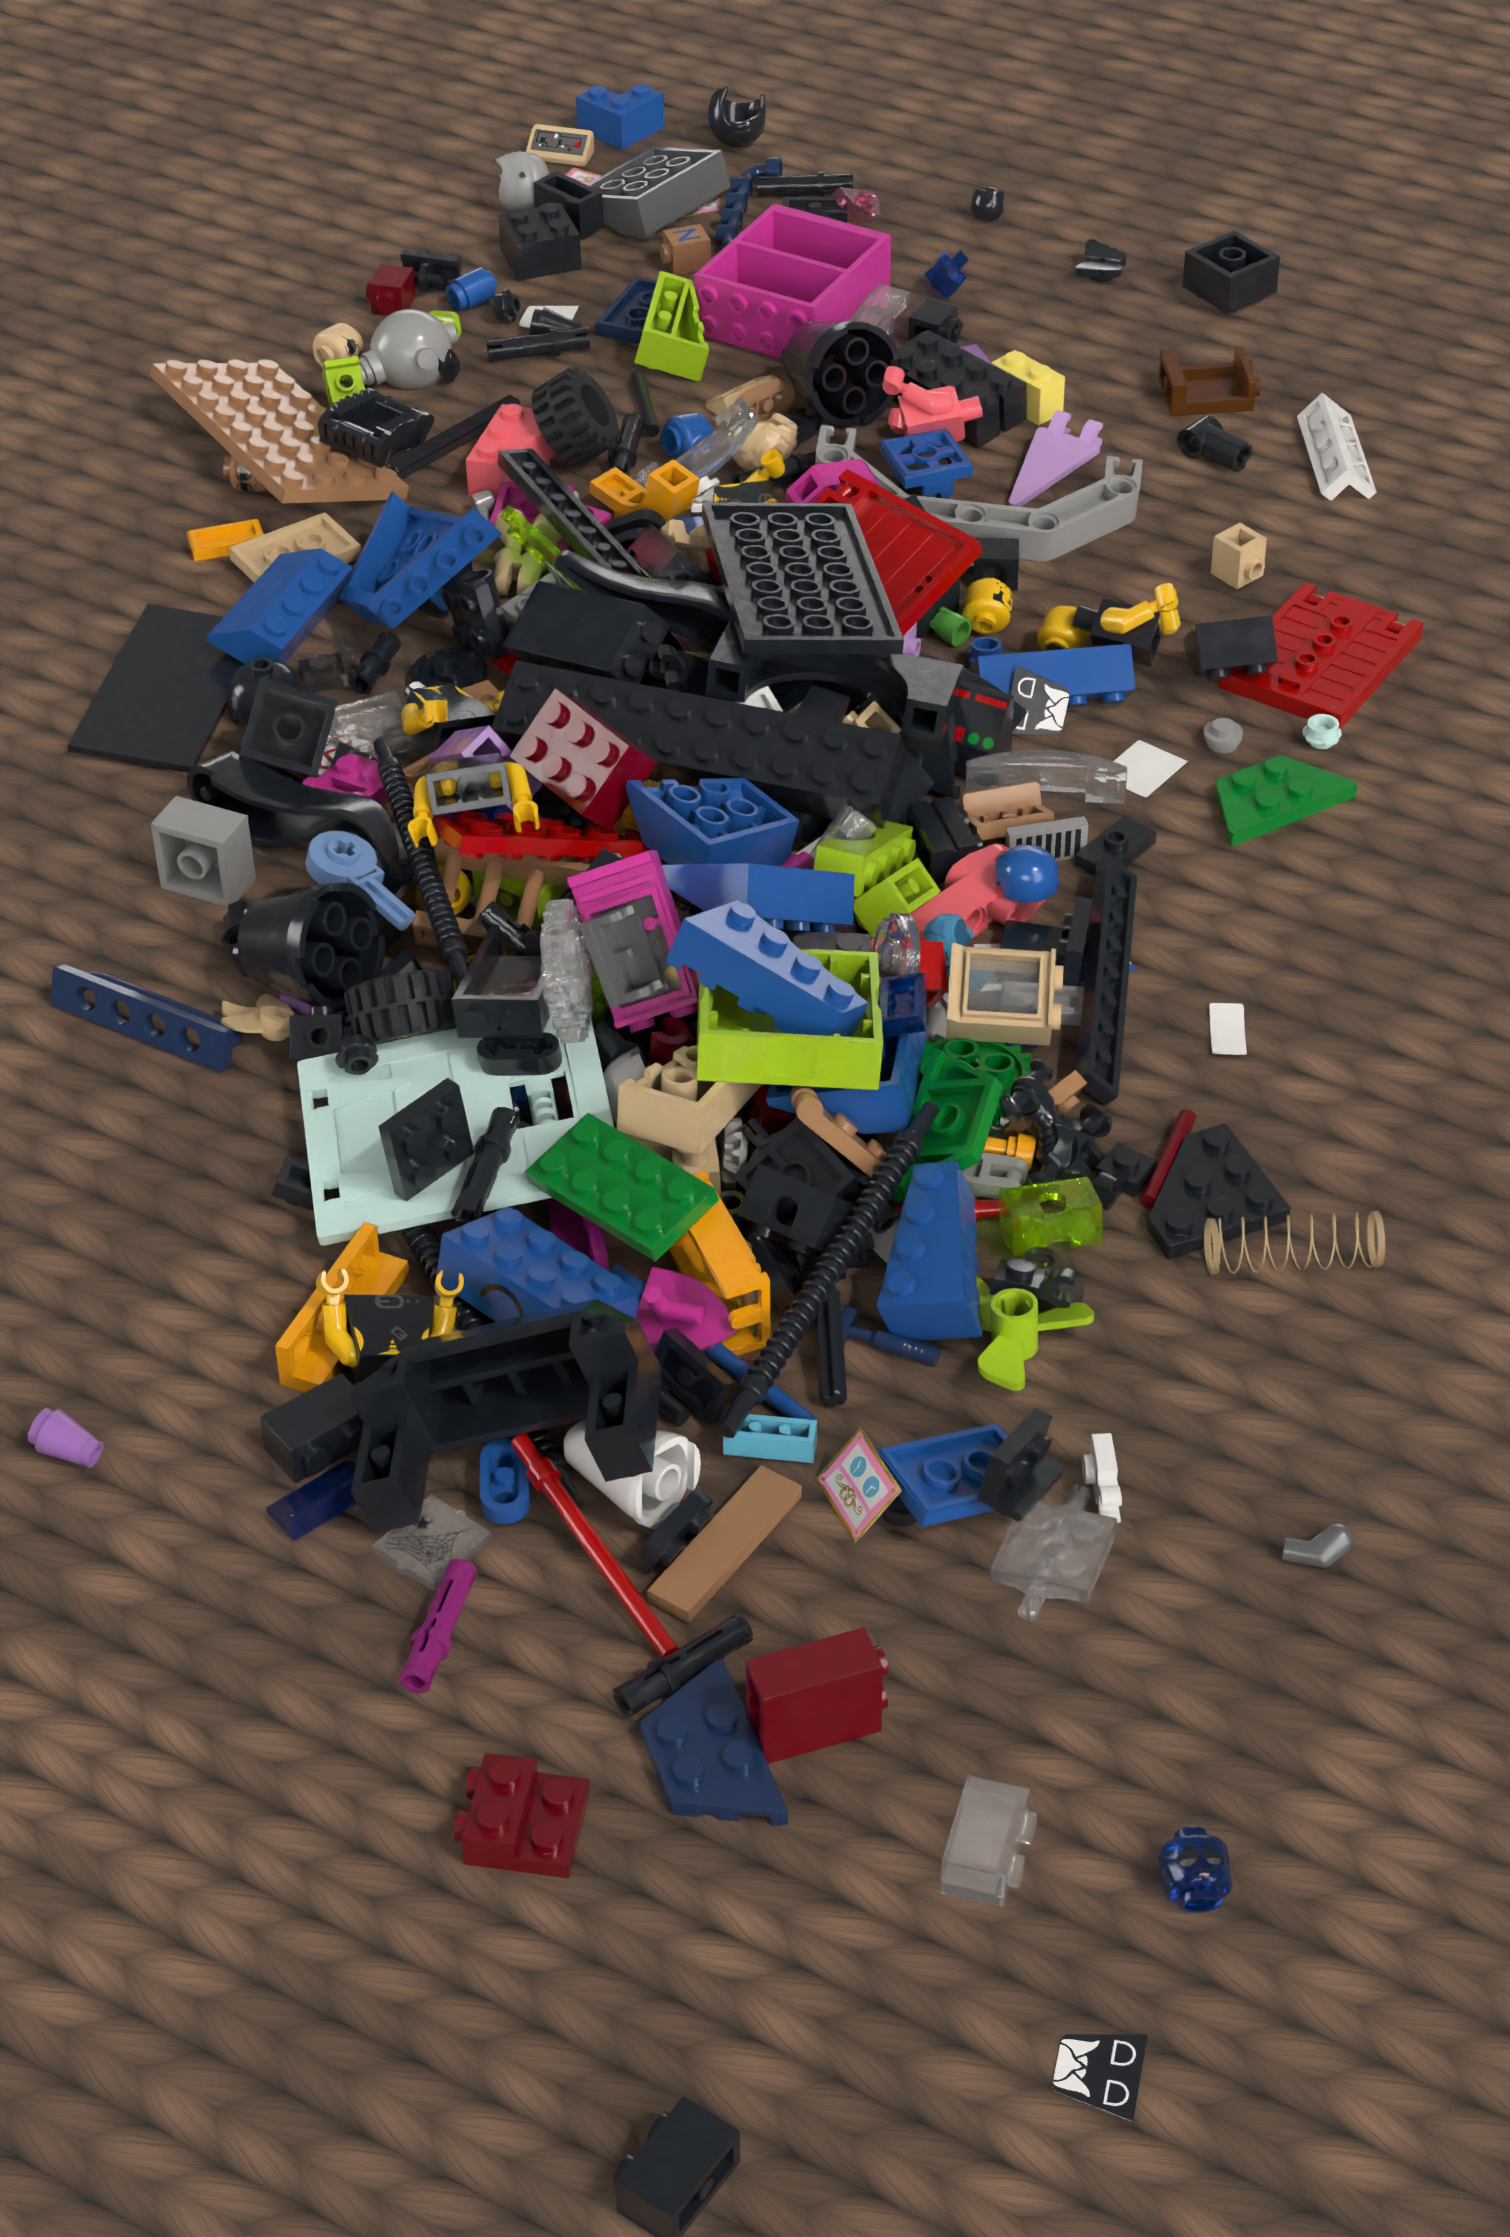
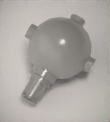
(407, 350)

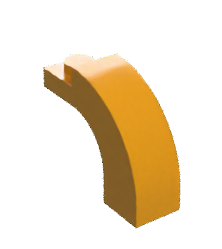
(668, 491)

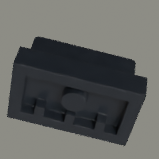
(1068, 941)

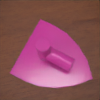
(685, 1304)

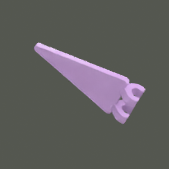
(1054, 456)

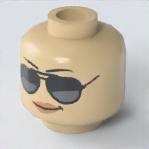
(337, 342)

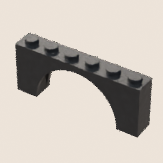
(915, 686)

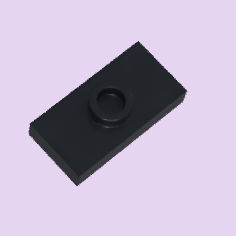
(1122, 840)

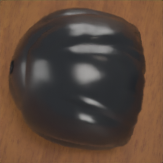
(736, 122)

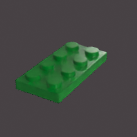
(622, 1186)

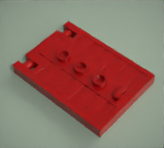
(910, 547)
(1328, 655)

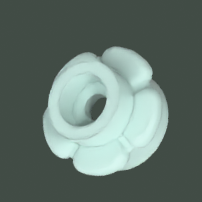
(1322, 731)

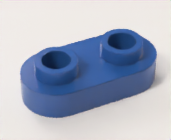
(503, 1483)

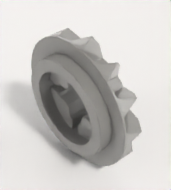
(732, 1152)

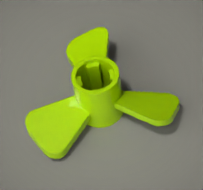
(1014, 1331)

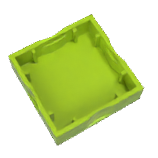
(750, 1050)

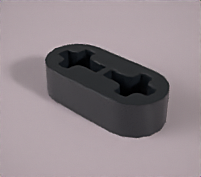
(519, 1056)

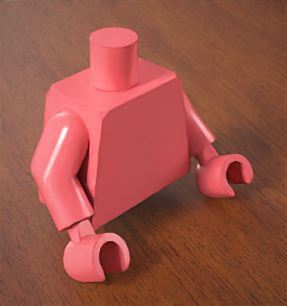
(927, 409)

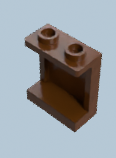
(1208, 387)

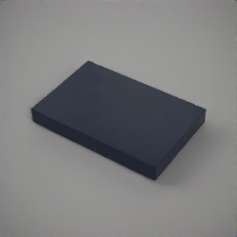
(628, 313)

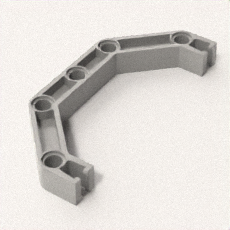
(1042, 531)

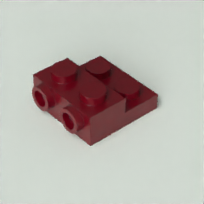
(521, 1817)

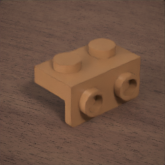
(1003, 807)

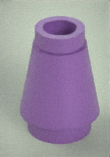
(63, 1438)

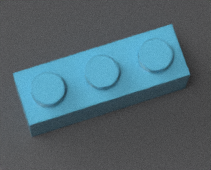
(774, 1439)

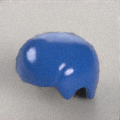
(1027, 874)

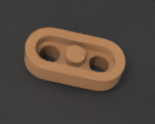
(769, 398)

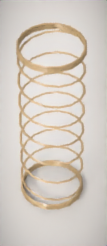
(1376, 1261)

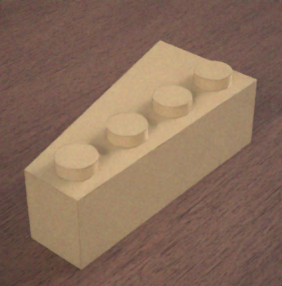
(675, 1107)

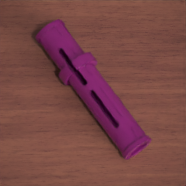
(432, 1640)

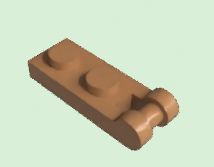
(836, 1130)

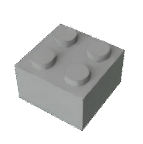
(203, 851)

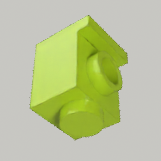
(339, 372)

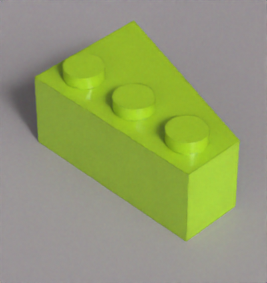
(672, 330)

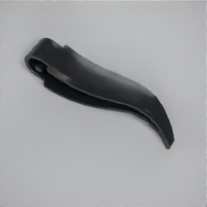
(689, 607)
(288, 811)

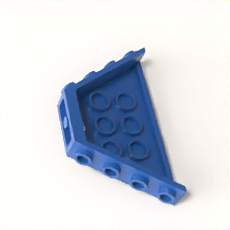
(411, 559)

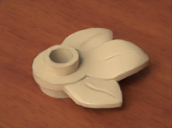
(268, 1017)

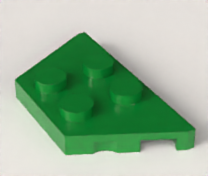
(1276, 795)
(965, 1117)

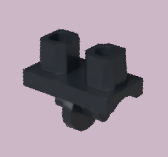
(432, 269)

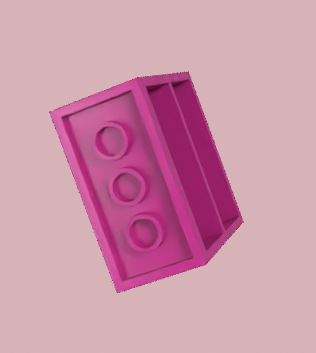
(787, 273)

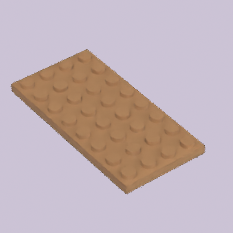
(273, 431)

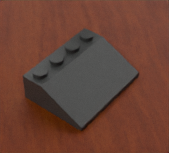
(660, 188)

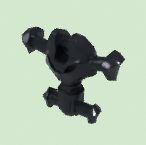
(1063, 1143)

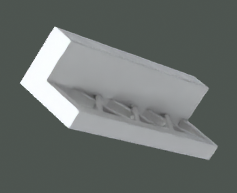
(1334, 448)

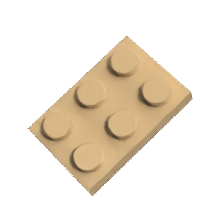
(312, 533)

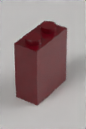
(816, 1694)

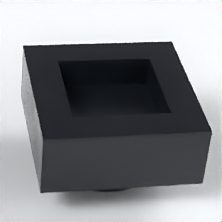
(294, 1184)

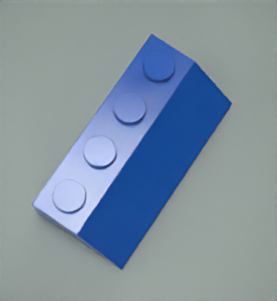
(282, 606)
(1085, 672)

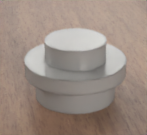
(1223, 735)

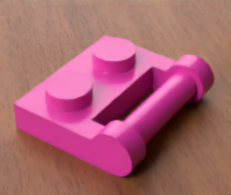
(352, 775)

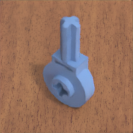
(350, 859)

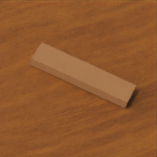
(724, 1544)

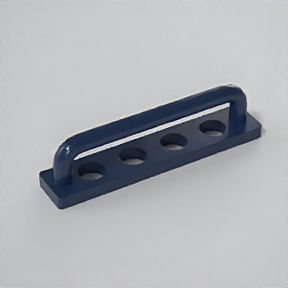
(214, 1037)

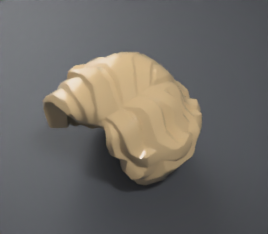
(774, 433)

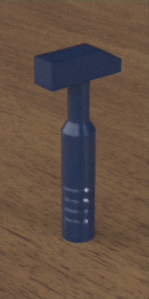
(887, 1341)

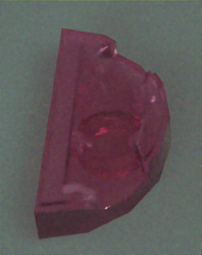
(861, 201)

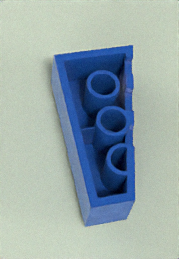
(766, 971)
(933, 1260)

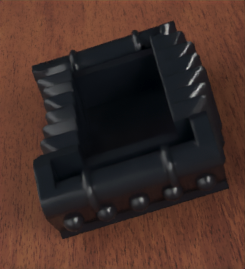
(373, 426)

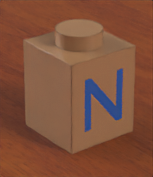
(685, 249)

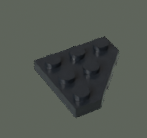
(1216, 1181)

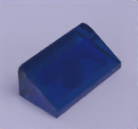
(315, 1501)

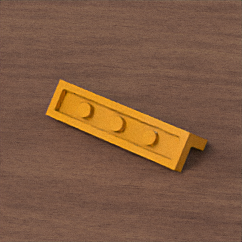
(302, 1351)

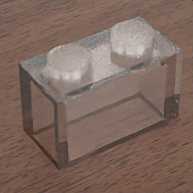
(986, 1841)

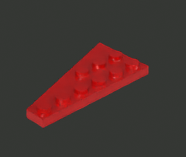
(476, 834)

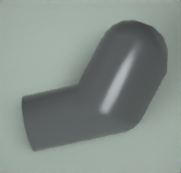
(1322, 1550)

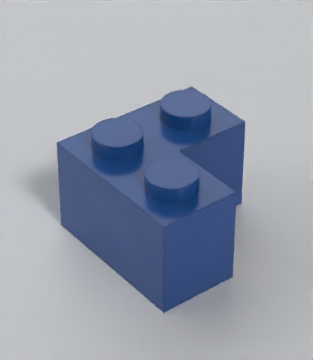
(623, 117)

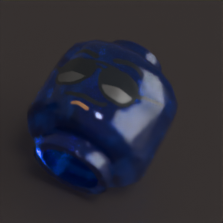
(1195, 1870)

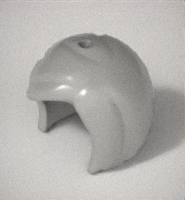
(517, 179)

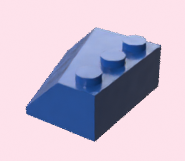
(712, 822)

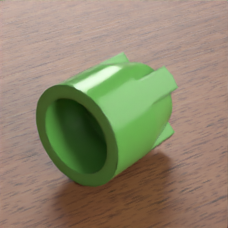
(951, 626)

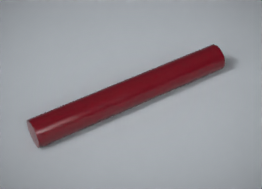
(1180, 1129)

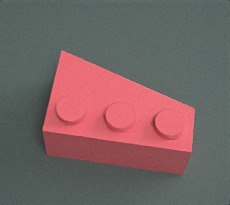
(509, 429)

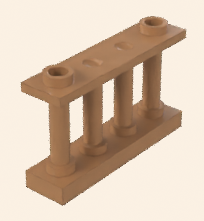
(529, 868)

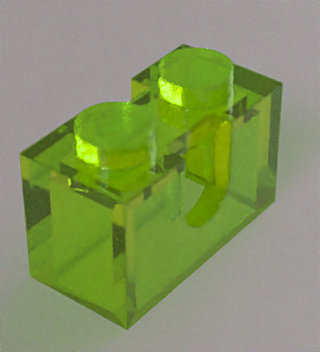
(1029, 1227)

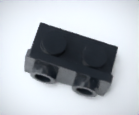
(1019, 1470)

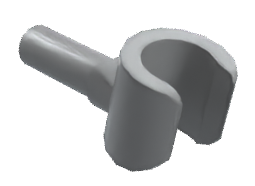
(484, 503)

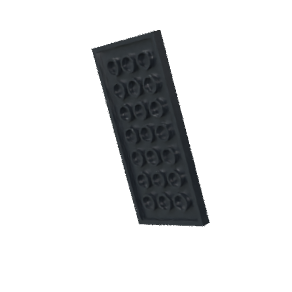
(800, 580)

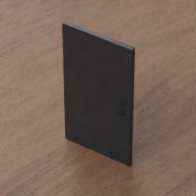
(160, 693)

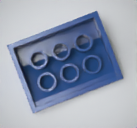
(778, 894)
(873, 1110)

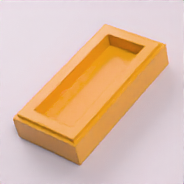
(216, 540)

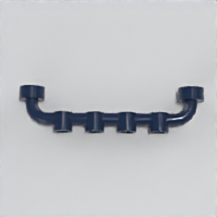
(737, 200)

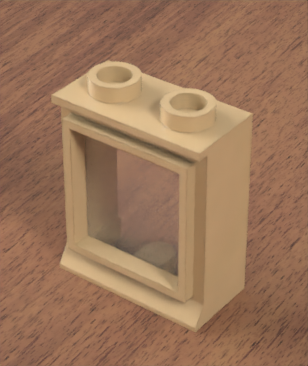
(1003, 995)

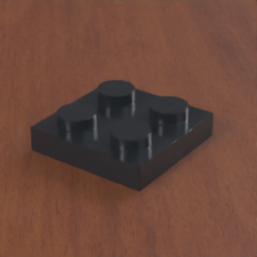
(426, 1139)

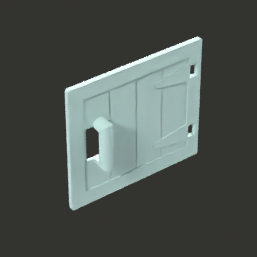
(348, 1147)

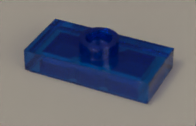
(903, 1004)

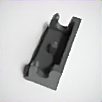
(622, 955)

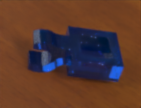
(946, 273)

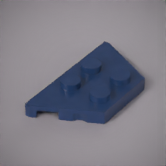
(710, 1752)

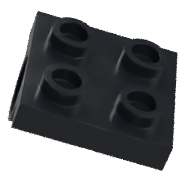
(475, 613)

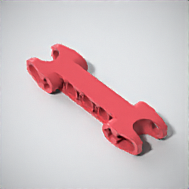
(974, 895)

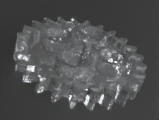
(566, 971)

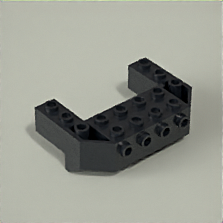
(503, 1384)

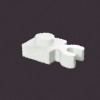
(1101, 1471)

